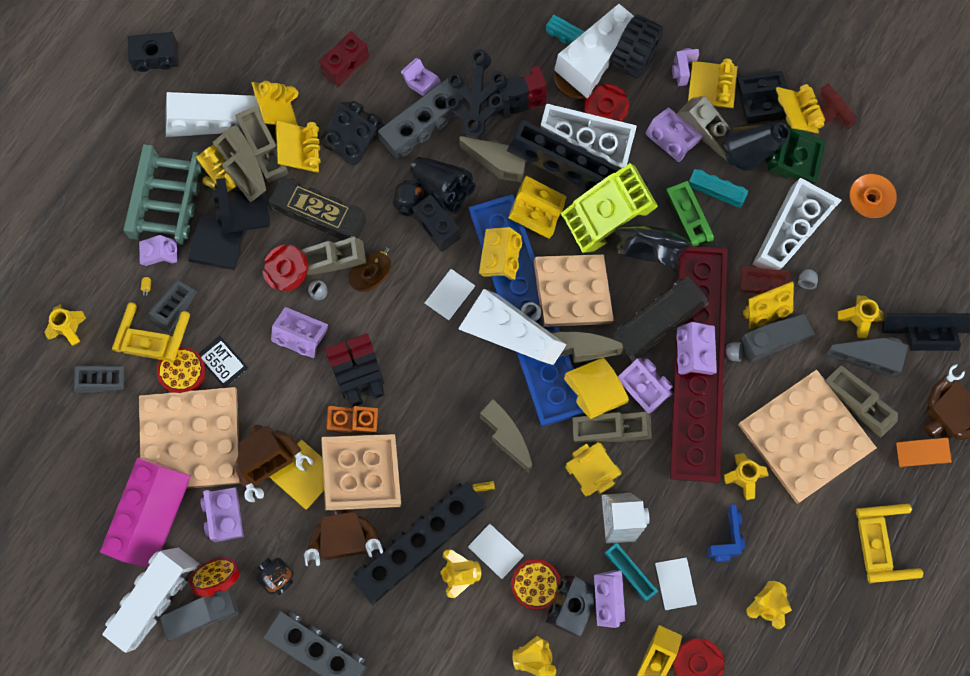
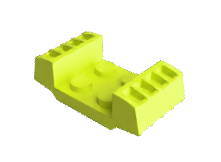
(608, 207)

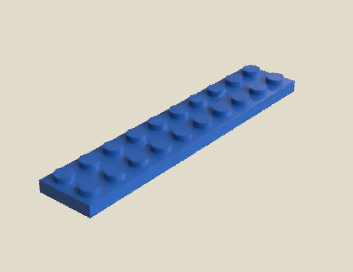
(549, 391)

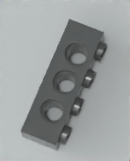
(409, 119)
(280, 633)

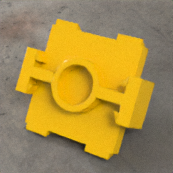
(593, 469)

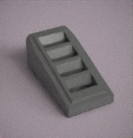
(171, 319)
(99, 370)

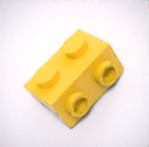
(500, 253)

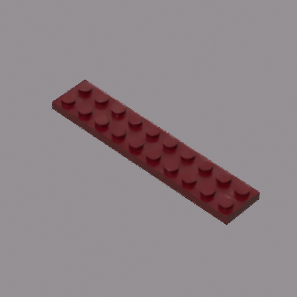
(699, 396)

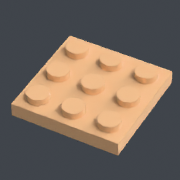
(573, 290)
(360, 472)

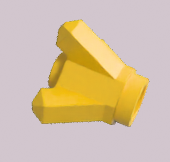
(862, 315)
(64, 323)
(746, 475)
(459, 573)
(771, 604)
(534, 658)

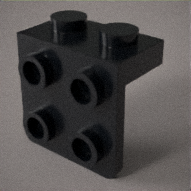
(351, 131)
(237, 211)

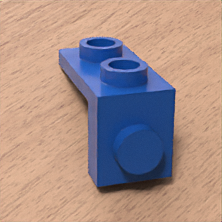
(723, 552)

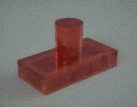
(836, 107)
(762, 280)

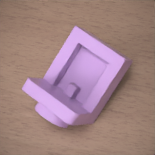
(680, 68)
(419, 78)
(157, 250)

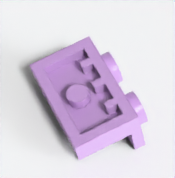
(673, 134)
(298, 332)
(645, 384)
(222, 514)
(609, 598)

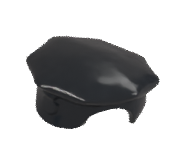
(651, 244)

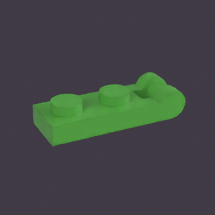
(689, 213)

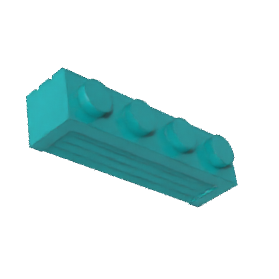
(563, 30)
(718, 188)
(631, 572)

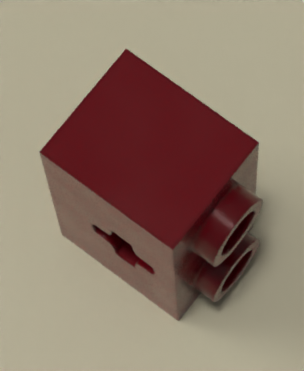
(344, 59)

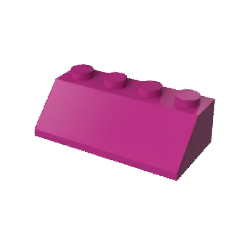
(145, 512)

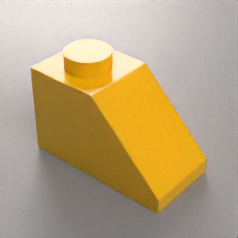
(660, 653)

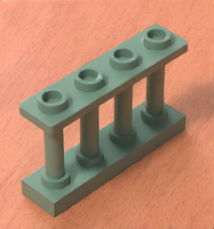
(145, 181)

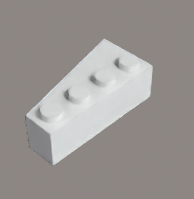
(592, 52)
(204, 113)
(597, 135)
(795, 222)
(507, 326)
(623, 517)
(149, 598)

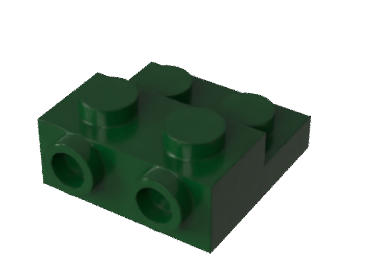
(798, 157)

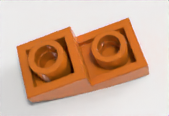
(351, 419)
(923, 452)

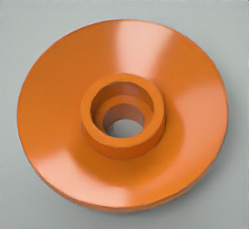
(876, 187)

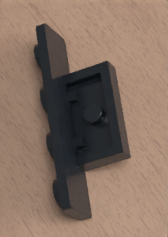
(929, 330)

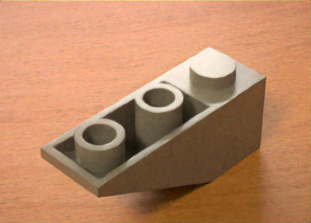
(708, 122)
(495, 158)

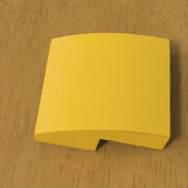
(537, 207)
(596, 388)
(300, 484)

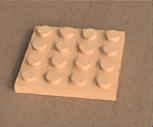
(193, 434)
(807, 436)

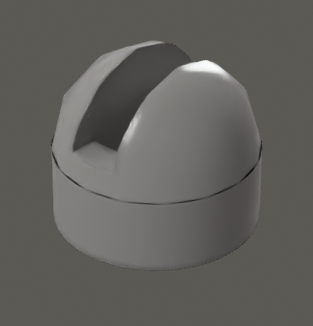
(808, 279)
(321, 292)
(529, 307)
(734, 351)

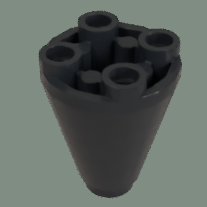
(753, 143)
(444, 182)

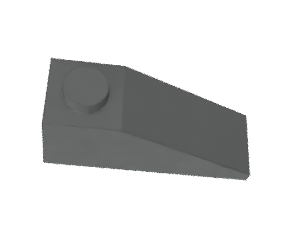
(776, 337)
(877, 355)
(200, 614)

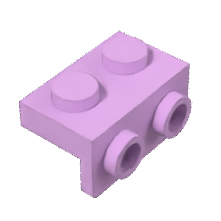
(696, 349)

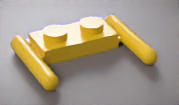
(149, 343)
(876, 544)

